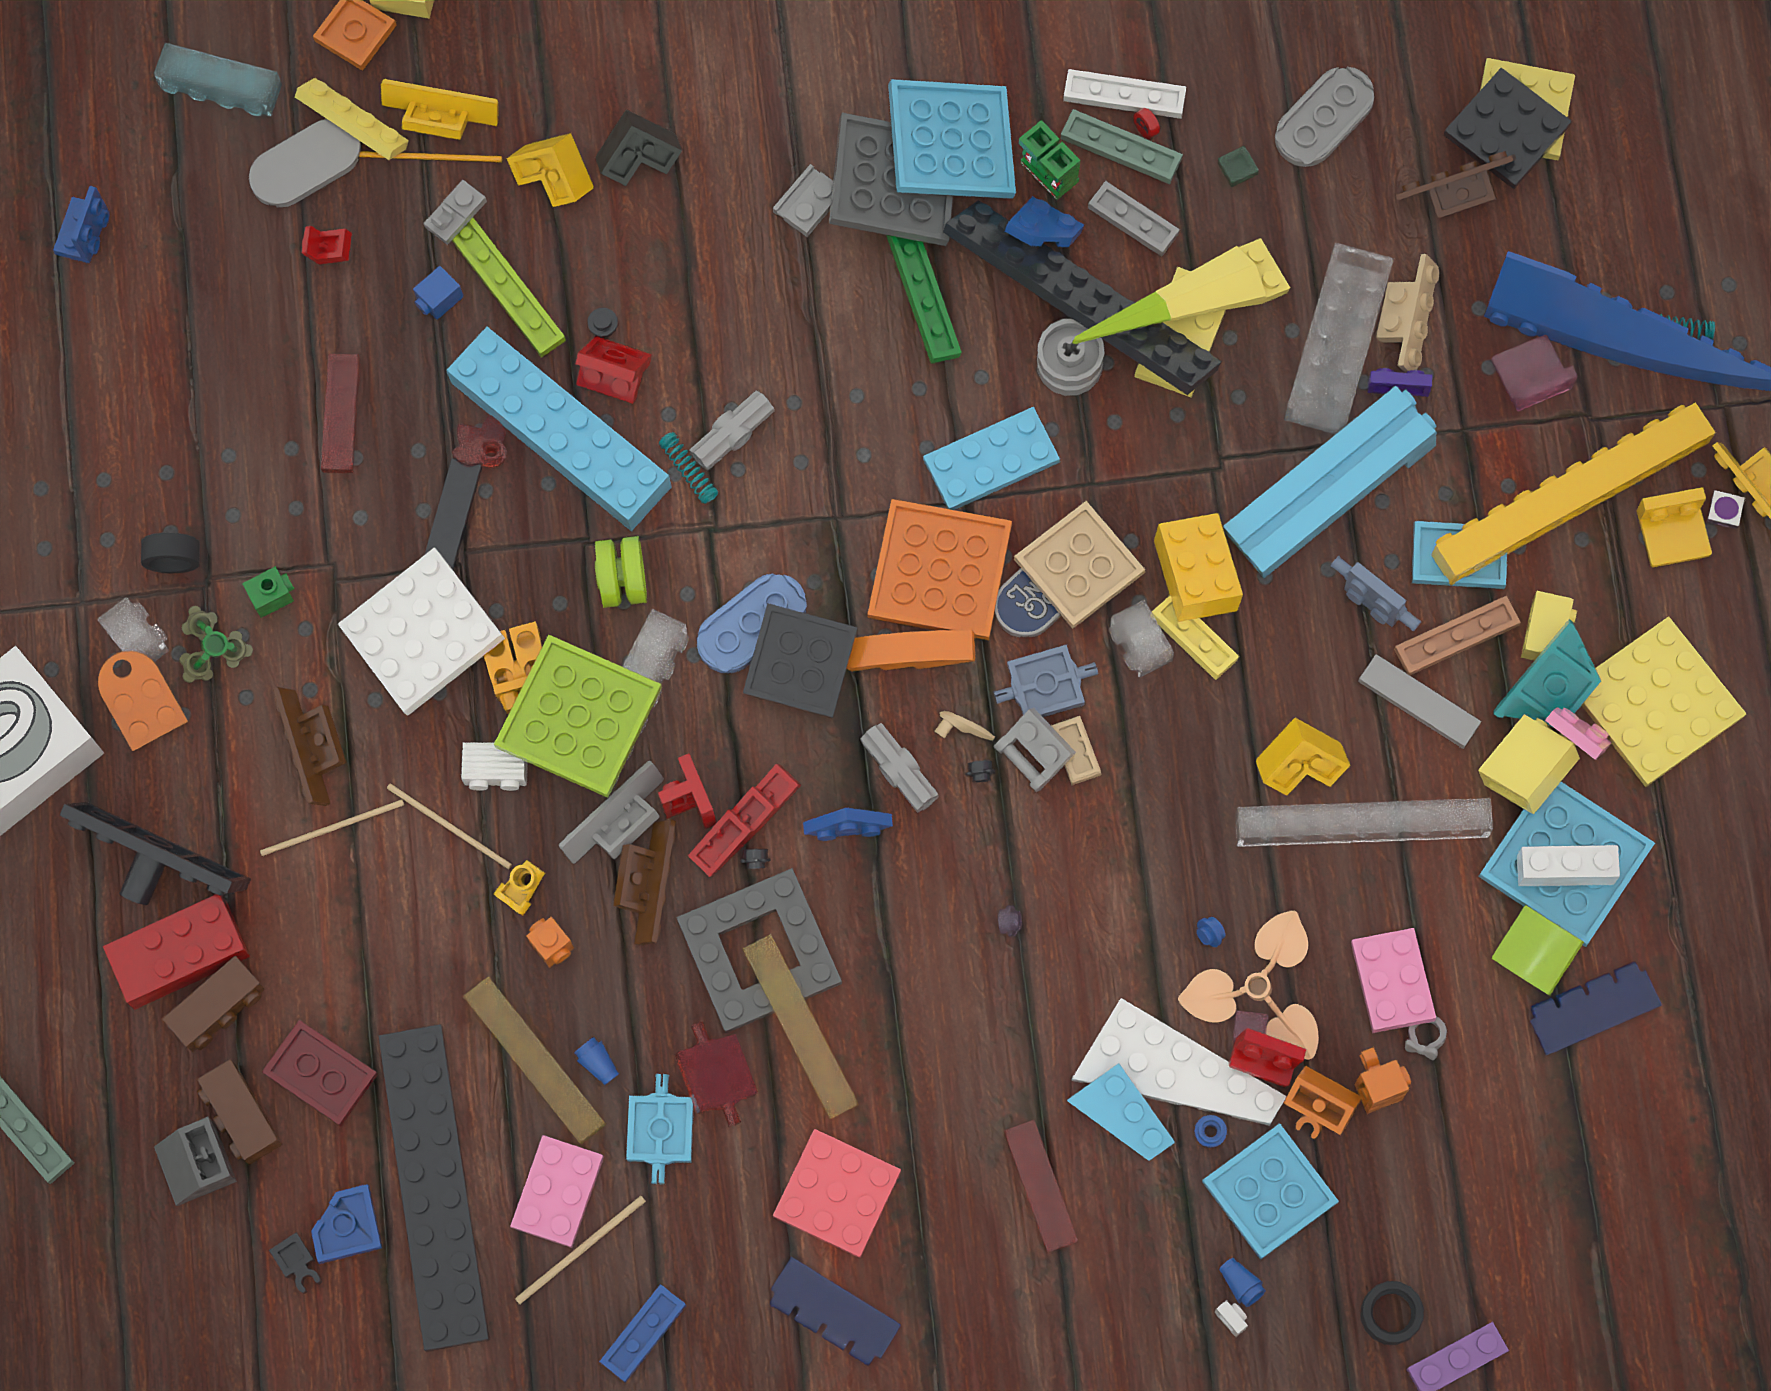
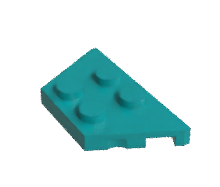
(1557, 678)

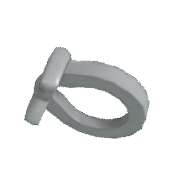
(1431, 1050)

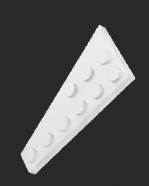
(1175, 1068)

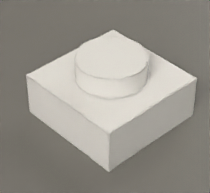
(1232, 1317)

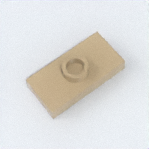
(1083, 763)

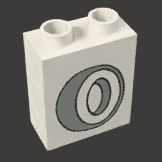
(38, 740)

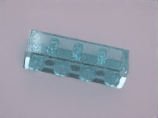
(217, 80)

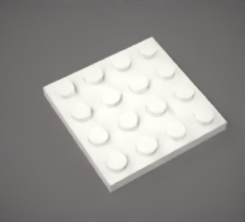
(421, 631)

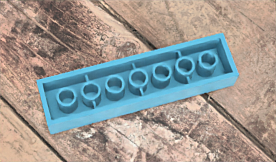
(559, 428)

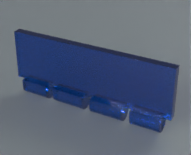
(1588, 1015)
(841, 1311)

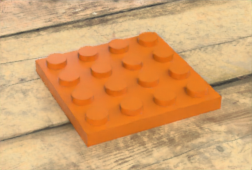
(939, 568)

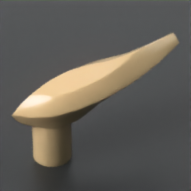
(964, 725)

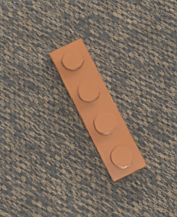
(1457, 635)

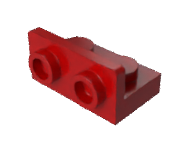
(1265, 1057)

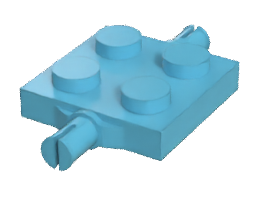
(660, 1129)

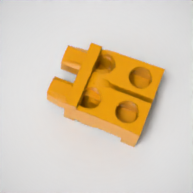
(510, 674)

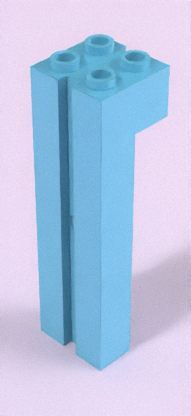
(1332, 480)

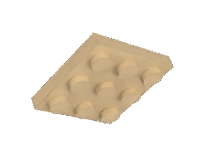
(1079, 564)

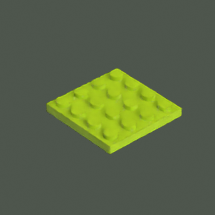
(578, 716)

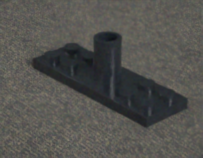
(152, 855)

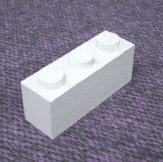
(1568, 865)

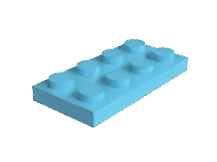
(991, 459)

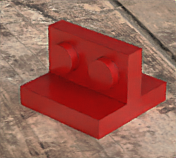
(612, 368)
(689, 794)

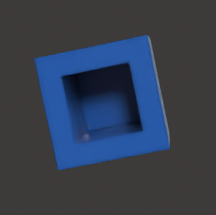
(437, 293)

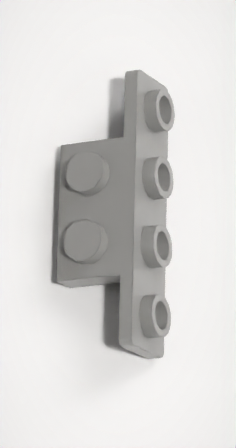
(617, 819)

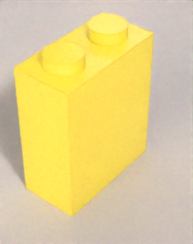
(1529, 763)

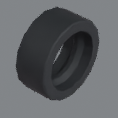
(170, 552)
(1409, 1295)

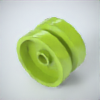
(618, 572)

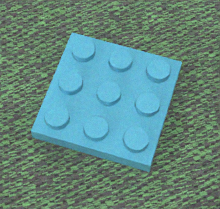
(1270, 1191)

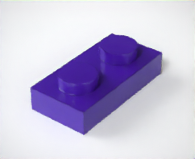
(1413, 381)

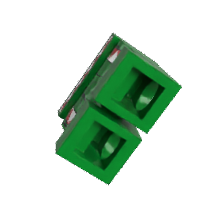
(1048, 160)

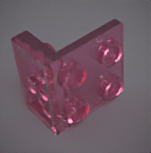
(1533, 372)

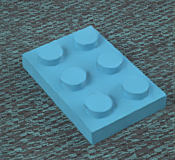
(1427, 571)

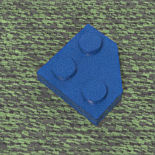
(1041, 223)
(846, 823)
(347, 1226)

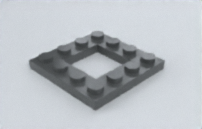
(775, 894)

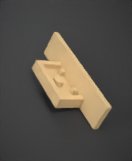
(1407, 313)

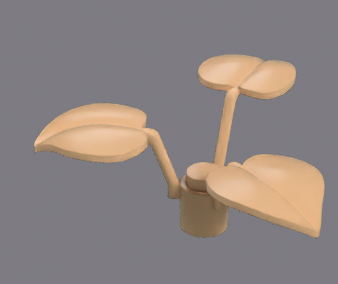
(1280, 941)

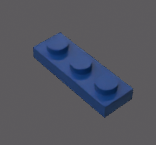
(642, 1333)

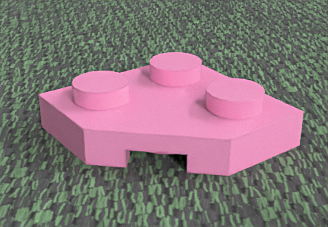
(1589, 738)

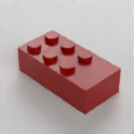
(175, 951)

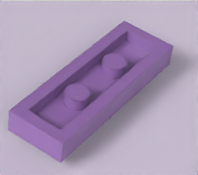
(1458, 1359)

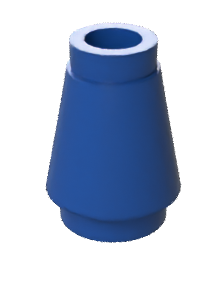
(596, 1060)
(1243, 1284)

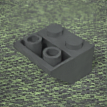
(194, 1161)

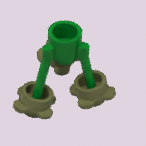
(213, 645)

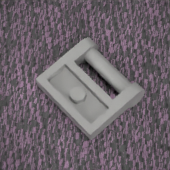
(1041, 742)

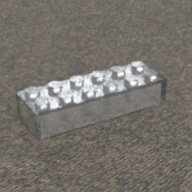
(1338, 339)

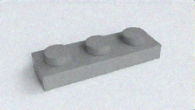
(1133, 218)

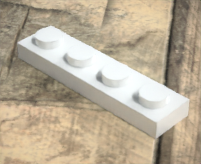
(1124, 93)

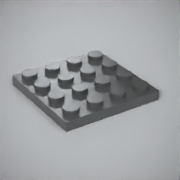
(867, 191)

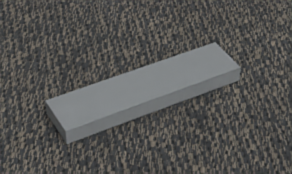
(1419, 701)

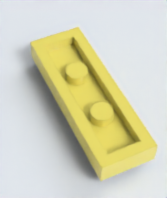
(1196, 640)

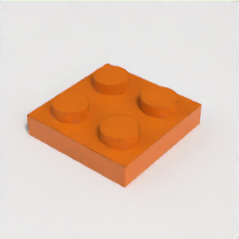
(354, 31)

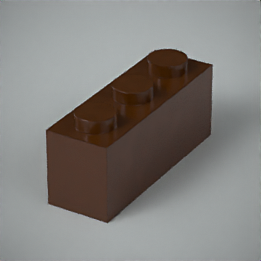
(214, 1005)
(238, 1112)

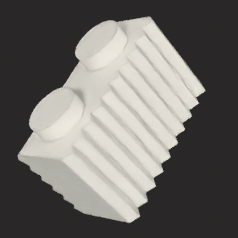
(490, 766)

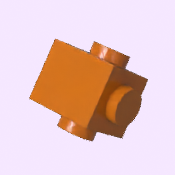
(550, 941)

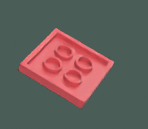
(837, 1193)

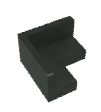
(635, 142)

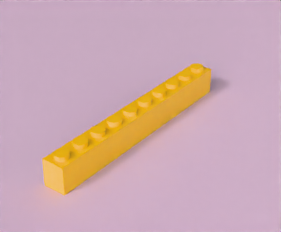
(1572, 493)

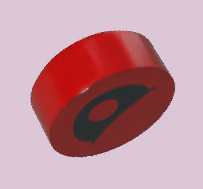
(1146, 123)

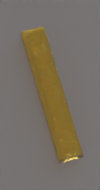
(800, 1026)
(534, 1060)

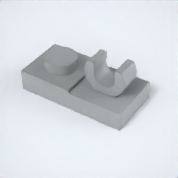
(455, 212)

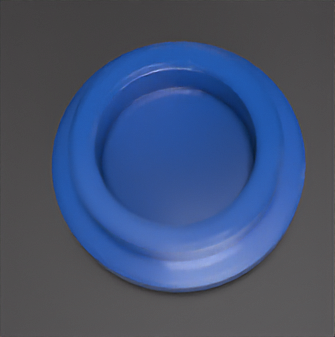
(1210, 931)

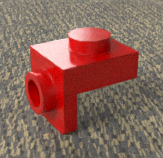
(326, 246)

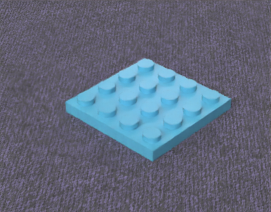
(951, 139)
(1567, 821)

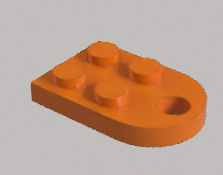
(140, 700)

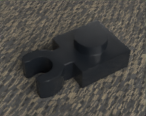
(293, 1259)

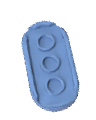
(731, 633)

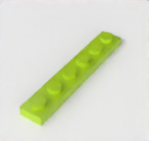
(508, 288)

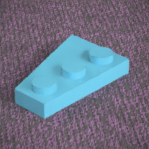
(1123, 1111)

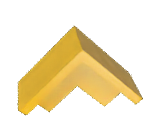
(556, 165)
(1298, 753)

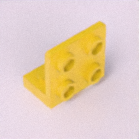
(1674, 527)

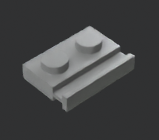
(806, 201)

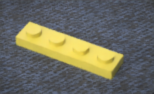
(351, 118)

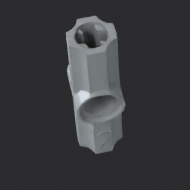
(732, 430)
(899, 767)

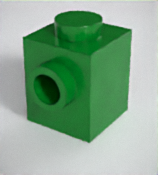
(269, 591)

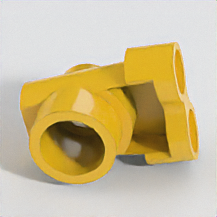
(515, 891)

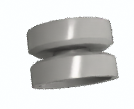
(1065, 365)

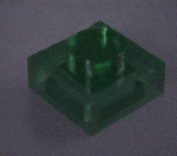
(1238, 166)

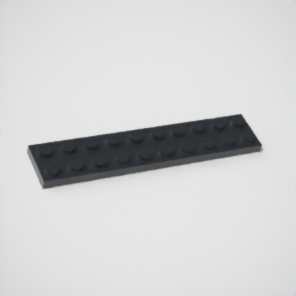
(1080, 297)
(433, 1188)

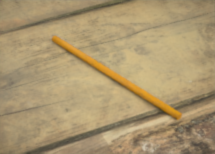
(435, 156)

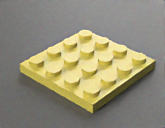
(1660, 702)

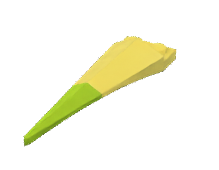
(1229, 281)

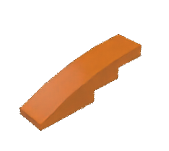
(913, 649)

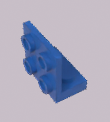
(82, 227)

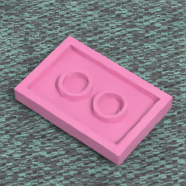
(1393, 980)
(557, 1191)

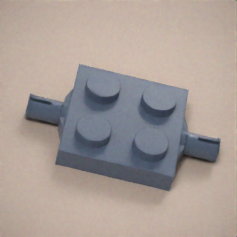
(1373, 593)
(1046, 682)

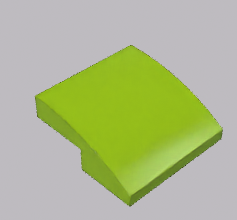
(1537, 950)

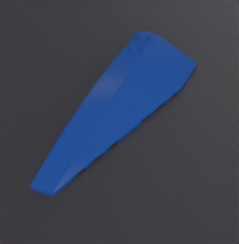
(1551, 303)

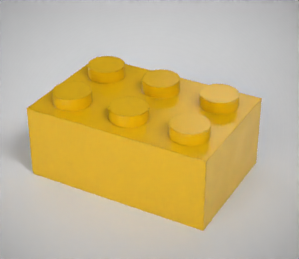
(1198, 567)

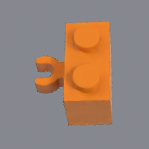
(1381, 1084)
(1321, 1102)

